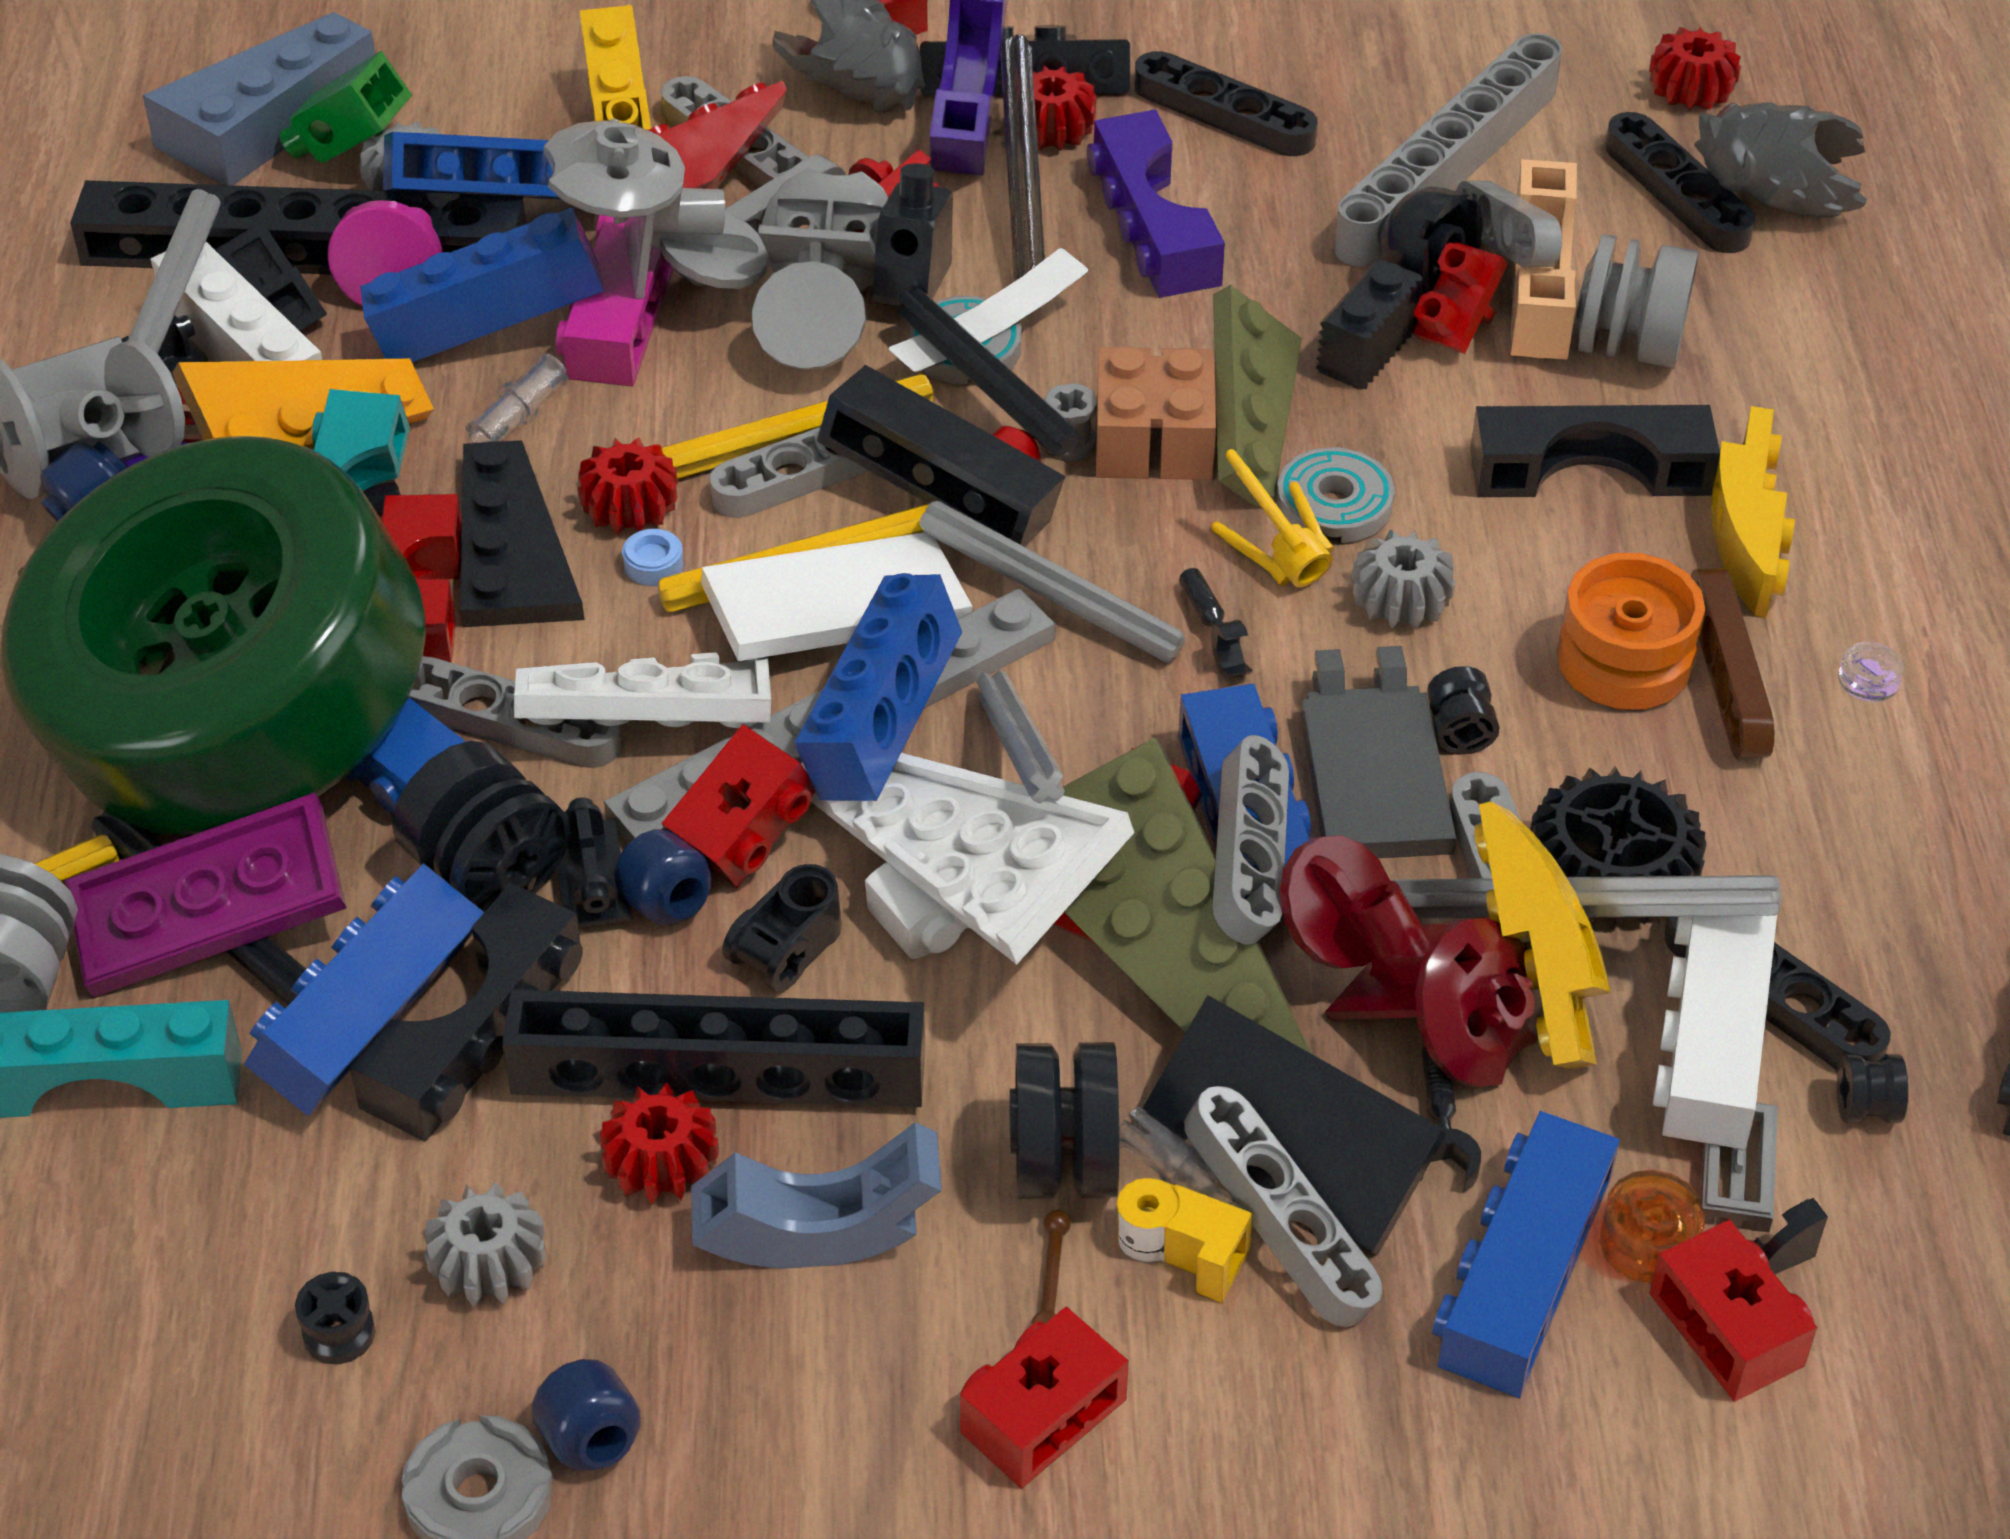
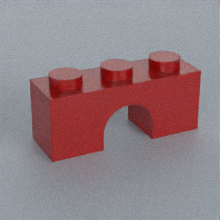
(430, 538)

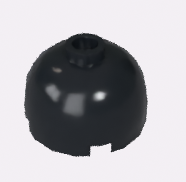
(1423, 225)

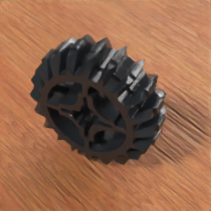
(1592, 815)

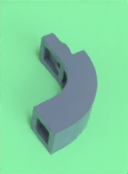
(816, 1219)

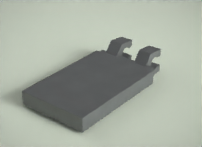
(1376, 760)

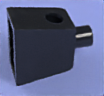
(913, 237)

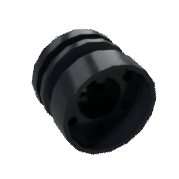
(480, 823)

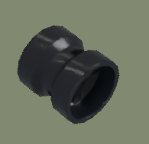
(1463, 710)

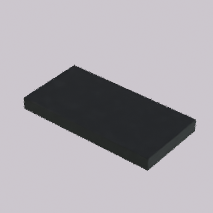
(1342, 1135)

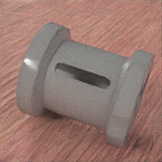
(1077, 406)

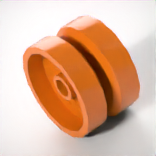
(1630, 630)

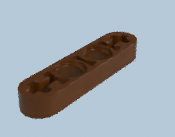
(1734, 667)

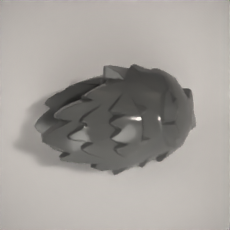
(858, 53)
(1783, 156)

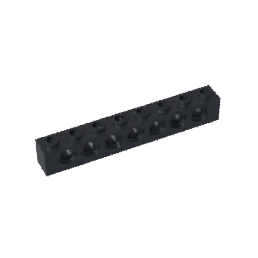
(136, 220)

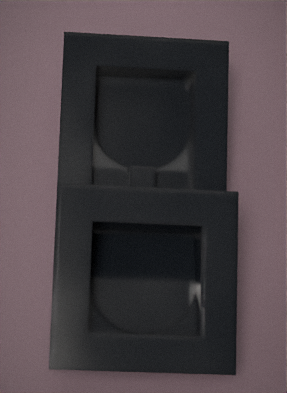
(268, 270)

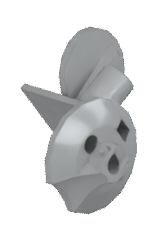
(639, 181)
(813, 301)
(86, 396)

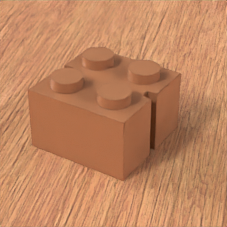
(1150, 393)

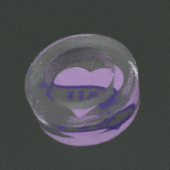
(1871, 671)

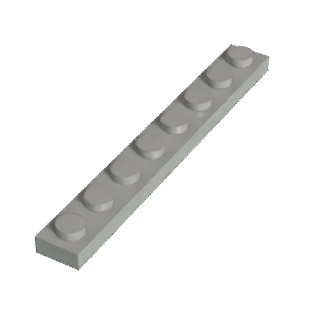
(988, 642)

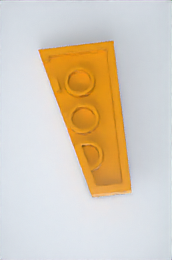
(284, 396)

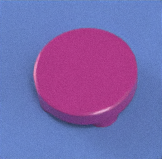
(379, 240)

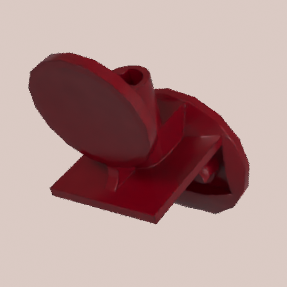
(1453, 977)

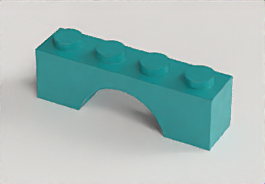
(363, 435)
(173, 1050)

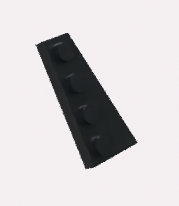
(509, 544)

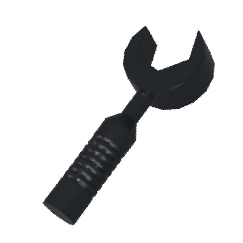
(1224, 635)
(1441, 1105)

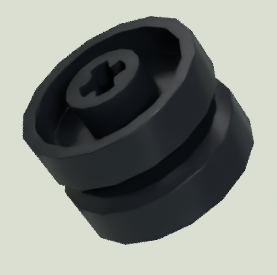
(1065, 1120)

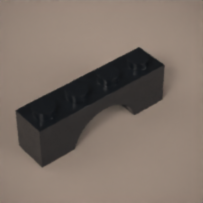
(1661, 446)
(423, 1069)

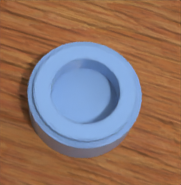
(652, 556)

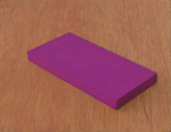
(205, 894)

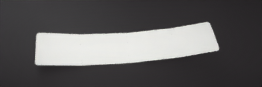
(1001, 309)

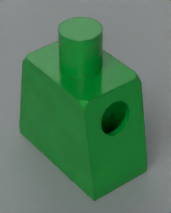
(346, 110)

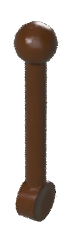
(1056, 1224)

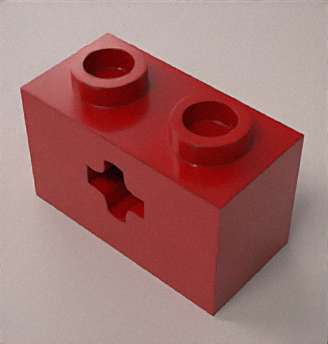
(742, 776)
(1733, 1309)
(1042, 1396)

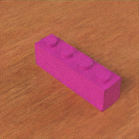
(612, 329)

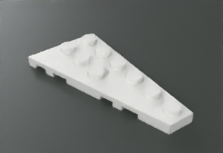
(985, 846)

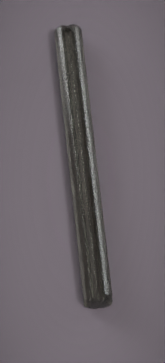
(1022, 155)

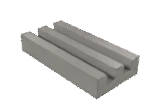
(1734, 1206)

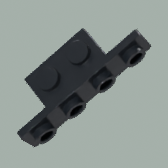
(1100, 60)

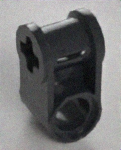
(787, 926)

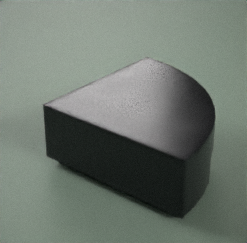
(1798, 1239)

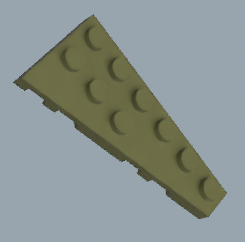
(1156, 902)

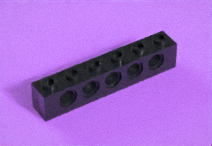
(715, 1047)

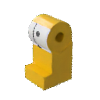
(1185, 1231)

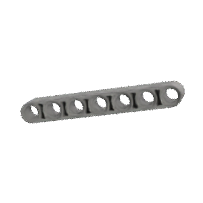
(1451, 141)

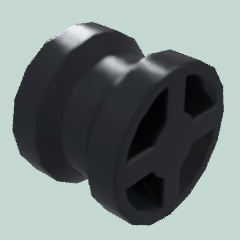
(1872, 1088)
(338, 1299)

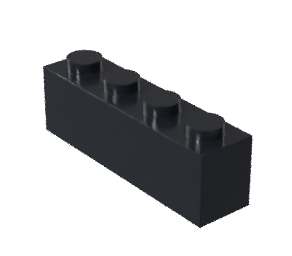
(939, 455)

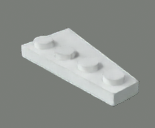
(647, 691)

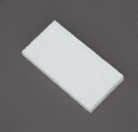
(815, 594)

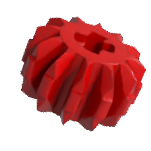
(1694, 68)
(1062, 107)
(627, 485)
(658, 1143)

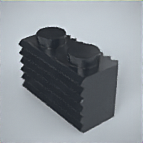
(1369, 324)

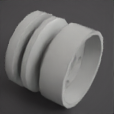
(1637, 300)
(34, 933)

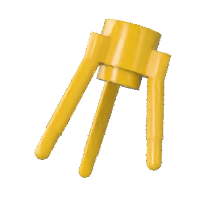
(1299, 552)

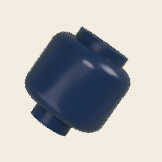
(77, 474)
(663, 877)
(586, 1415)

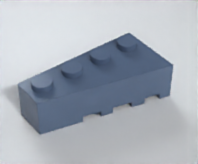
(233, 112)

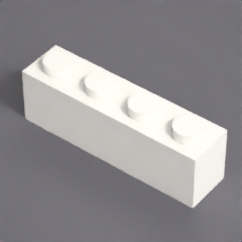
(234, 318)
(1717, 1028)

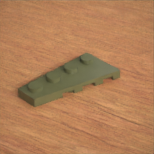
(1253, 387)

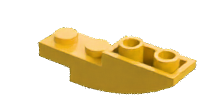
(614, 66)
(1750, 514)
(1541, 907)

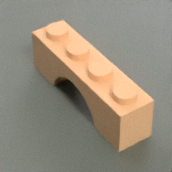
(1546, 295)

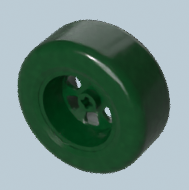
(250, 703)

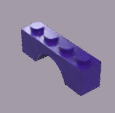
(967, 86)
(1172, 242)

